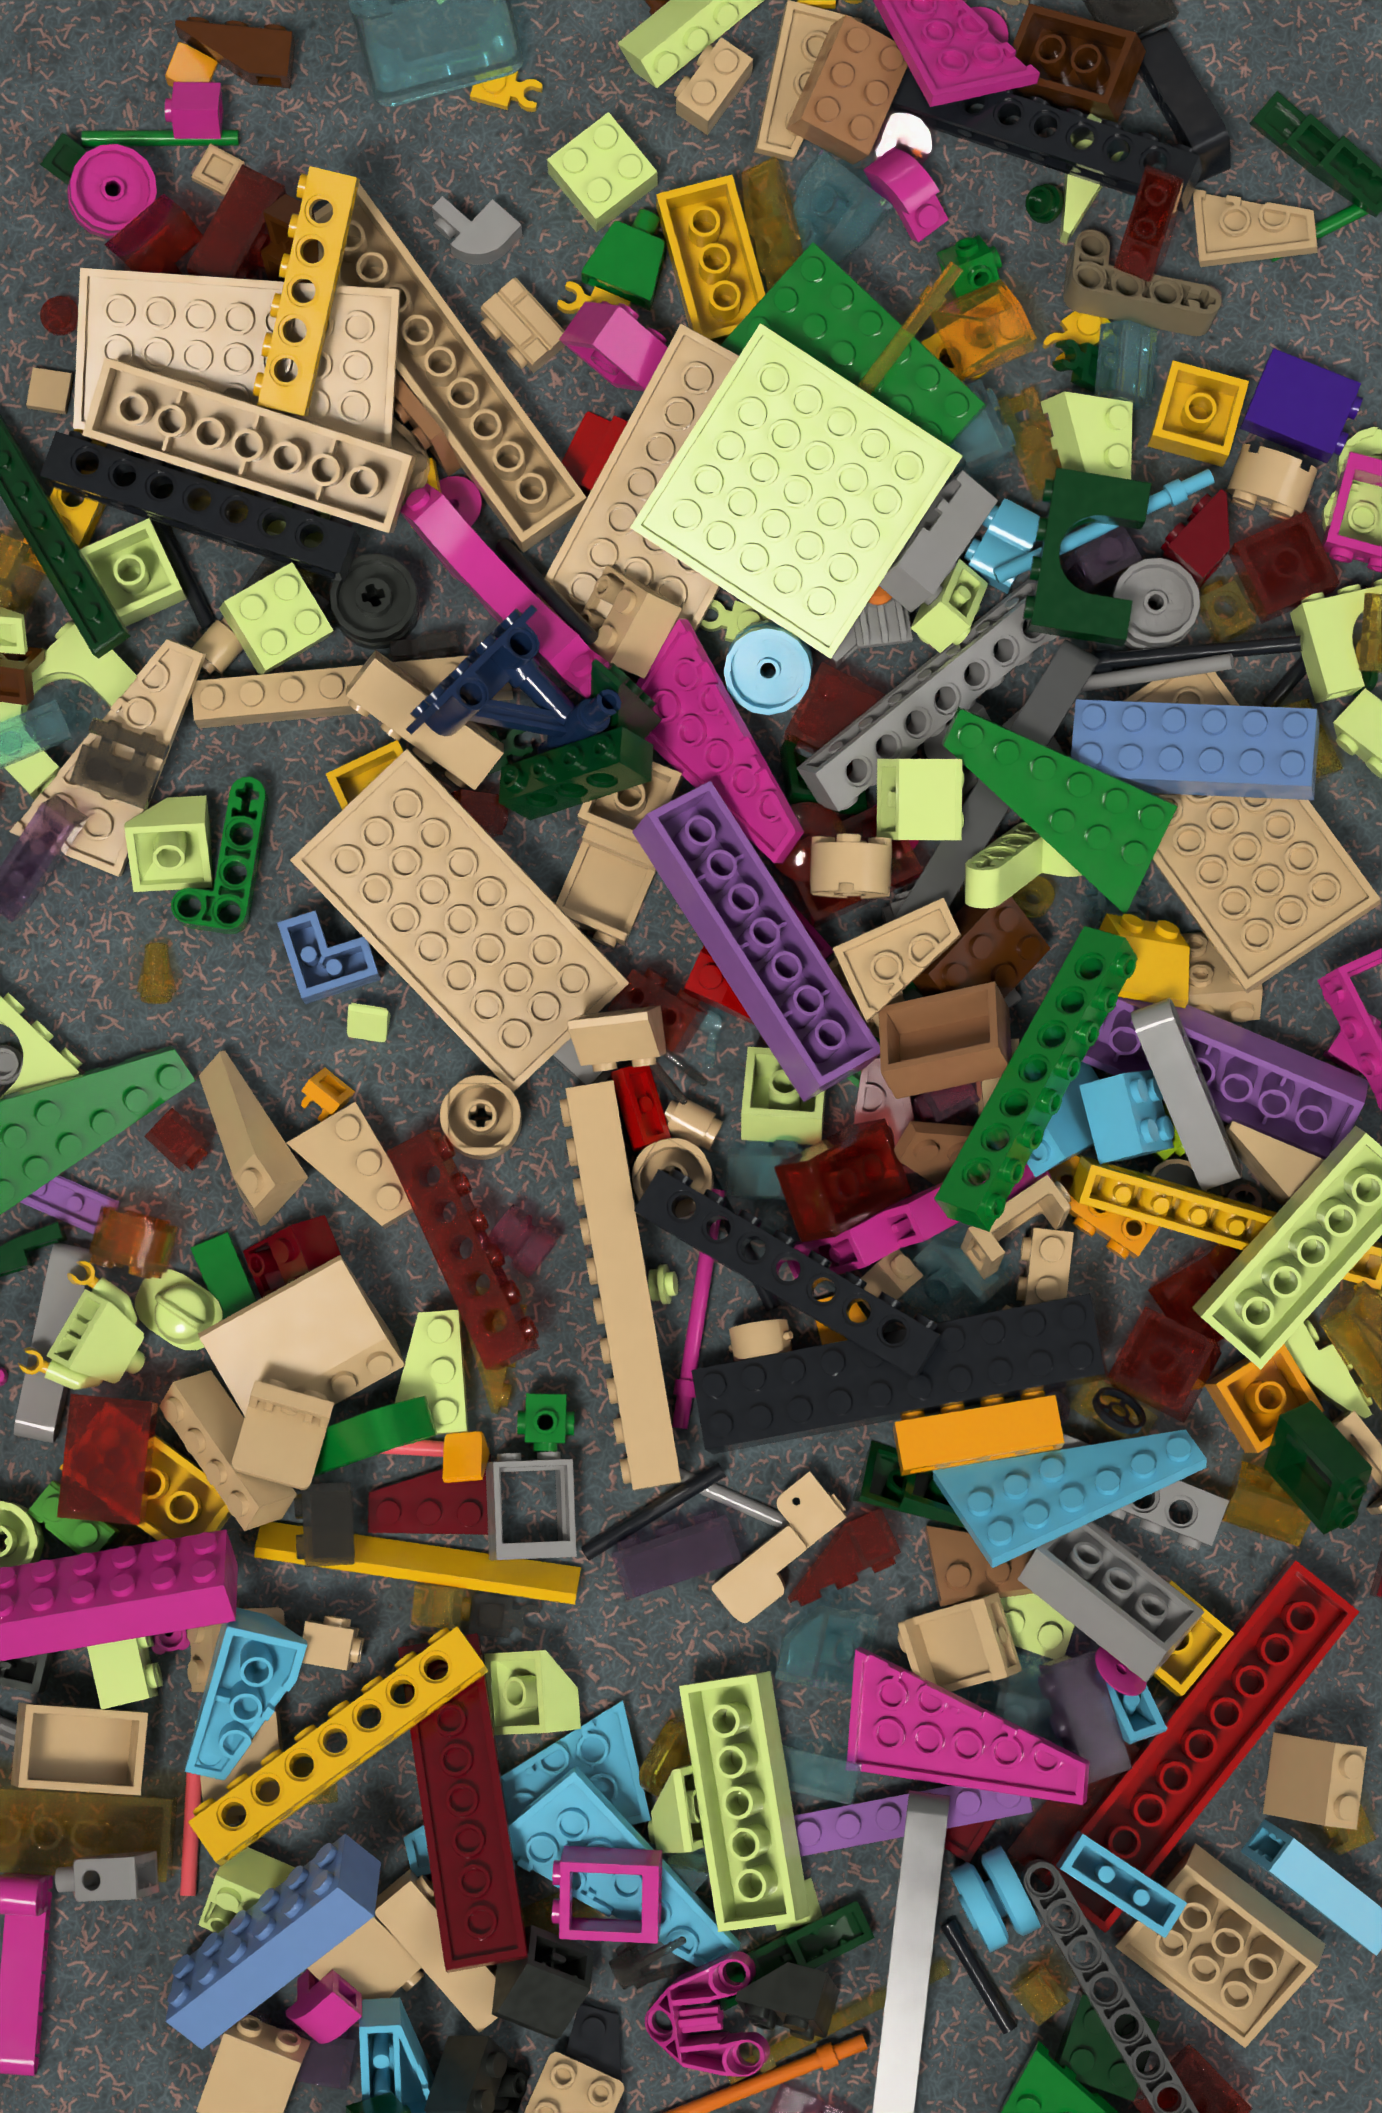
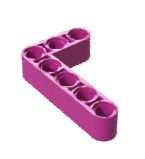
(23, 1958)

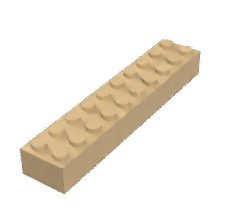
(459, 386)
(622, 1285)

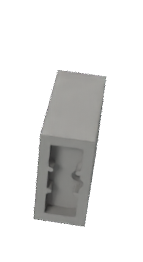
(564, 1501)

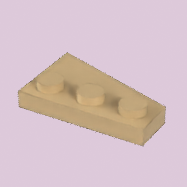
(894, 954)

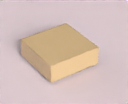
(217, 170)
(49, 390)

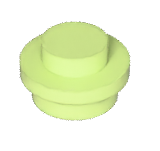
(662, 1284)

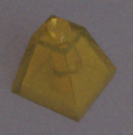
(984, 330)

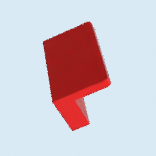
(592, 448)
(640, 1106)

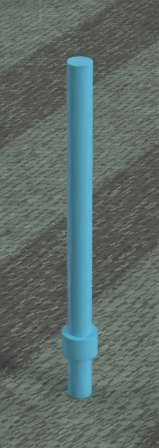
(1173, 493)

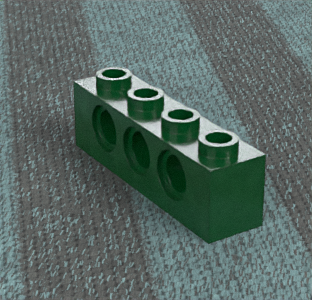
(576, 773)

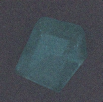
(690, 1867)

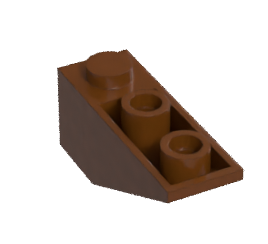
(252, 53)

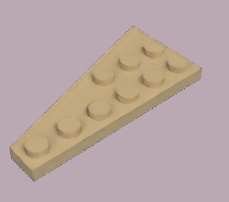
(149, 705)

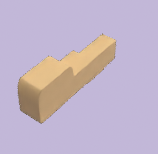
(756, 1579)

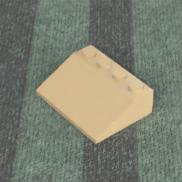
(307, 1335)
(1228, 1950)

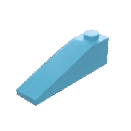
(247, 1678)

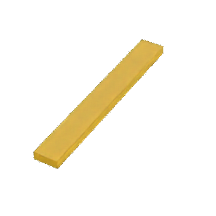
(435, 1565)

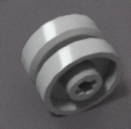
(1174, 596)

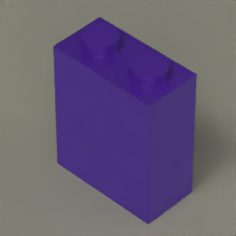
(1302, 406)

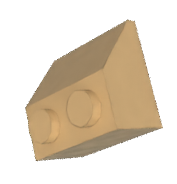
(618, 1036)

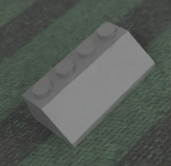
(1111, 1597)

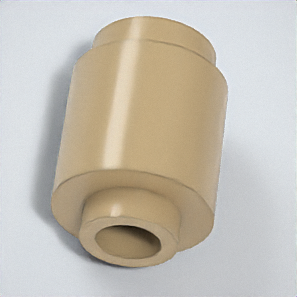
(219, 645)
(692, 1123)

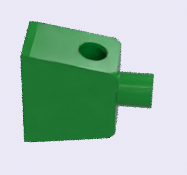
(628, 260)

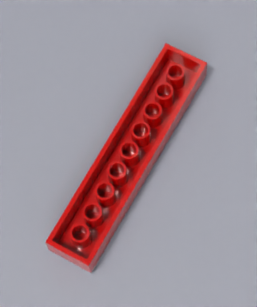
(1212, 1728)

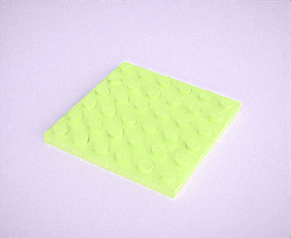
(796, 491)

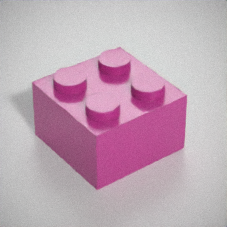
(615, 344)

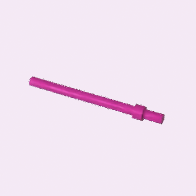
(684, 1385)

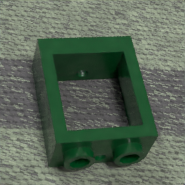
(1311, 1433)

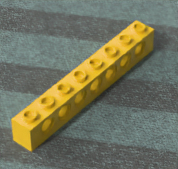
(1188, 1210)
(362, 1743)

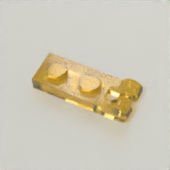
(1032, 440)

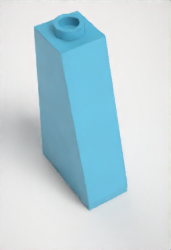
(1067, 1130)
(1316, 1884)

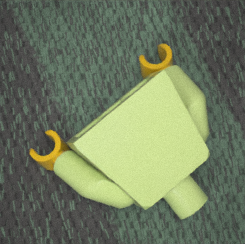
(96, 1340)

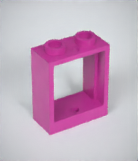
(1342, 548)
(609, 1861)

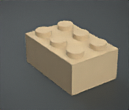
(79, 1749)

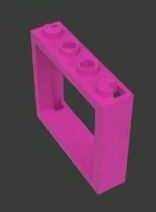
(1354, 1019)

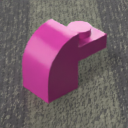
(910, 191)
(325, 2006)

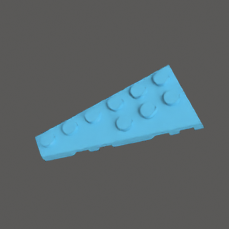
(1041, 1496)
(599, 1749)
(580, 1815)

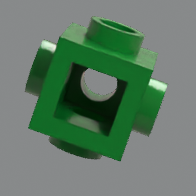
(976, 261)
(546, 1405)

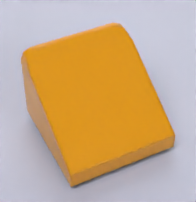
(190, 66)
(464, 1456)

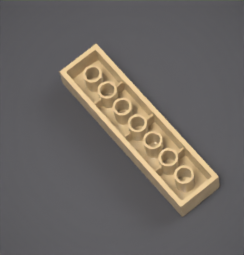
(249, 445)

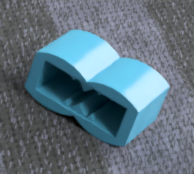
(1008, 537)

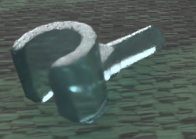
(712, 1026)

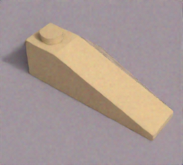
(255, 1151)

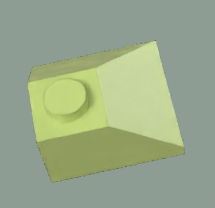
(171, 845)
(530, 1694)
(676, 1815)

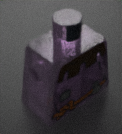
(1102, 561)

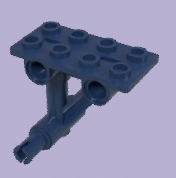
(504, 658)

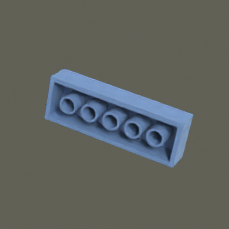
(1201, 747)
(273, 1941)

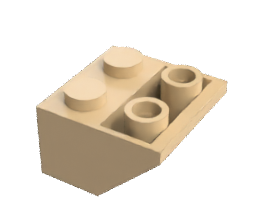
(629, 621)

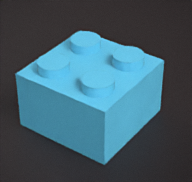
(1127, 1116)

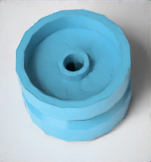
(769, 690)
(994, 1899)

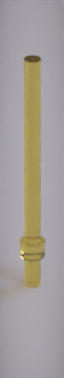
(931, 299)
(839, 2021)

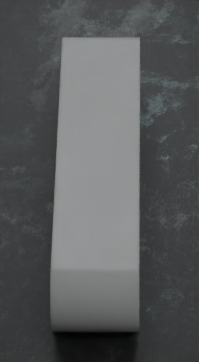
(1186, 1094)
(42, 1399)

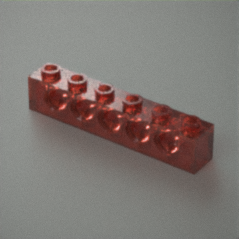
(412, 1162)

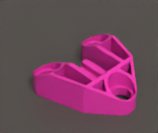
(713, 2051)

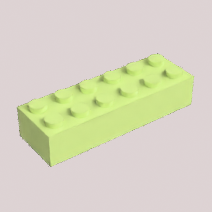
(1300, 1252)
(744, 1801)

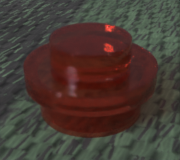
(59, 315)

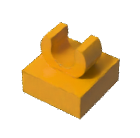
(327, 1092)

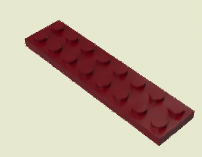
(467, 1826)

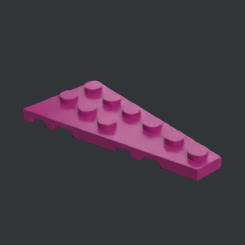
(710, 742)
(932, 1735)

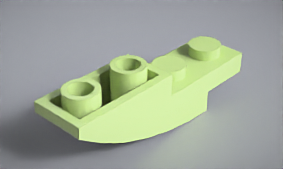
(1327, 1372)

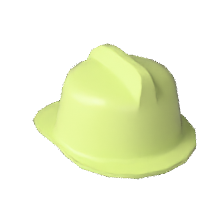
(177, 1309)

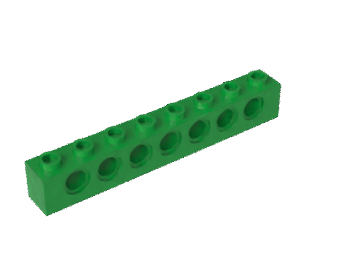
(1020, 1086)

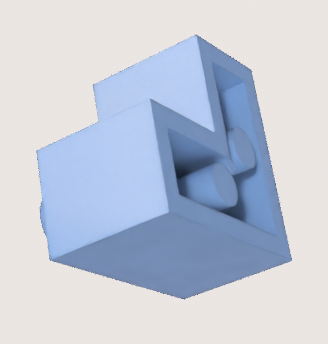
(325, 969)

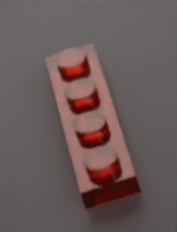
(1057, 1822)

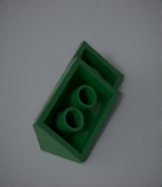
(911, 1494)

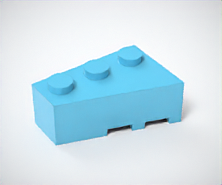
(392, 2055)

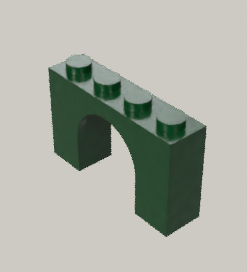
(1057, 604)

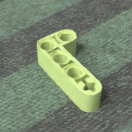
(1010, 865)

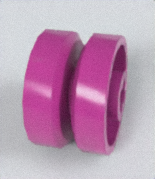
(99, 170)

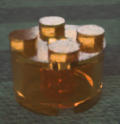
(133, 1241)

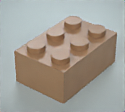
(849, 90)
(944, 1040)

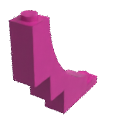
(497, 587)
(890, 1229)

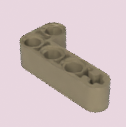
(1109, 293)

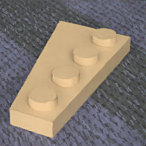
(797, 47)

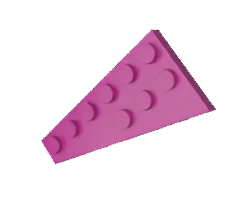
(952, 50)

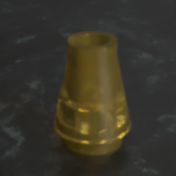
(156, 976)

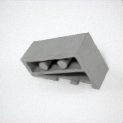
(938, 542)

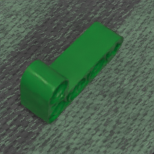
(230, 856)
(375, 1433)

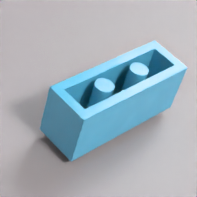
(1121, 1884)

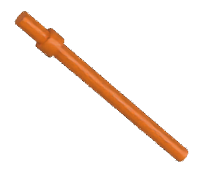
(825, 2056)

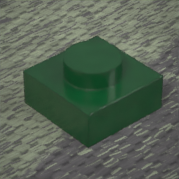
(62, 157)

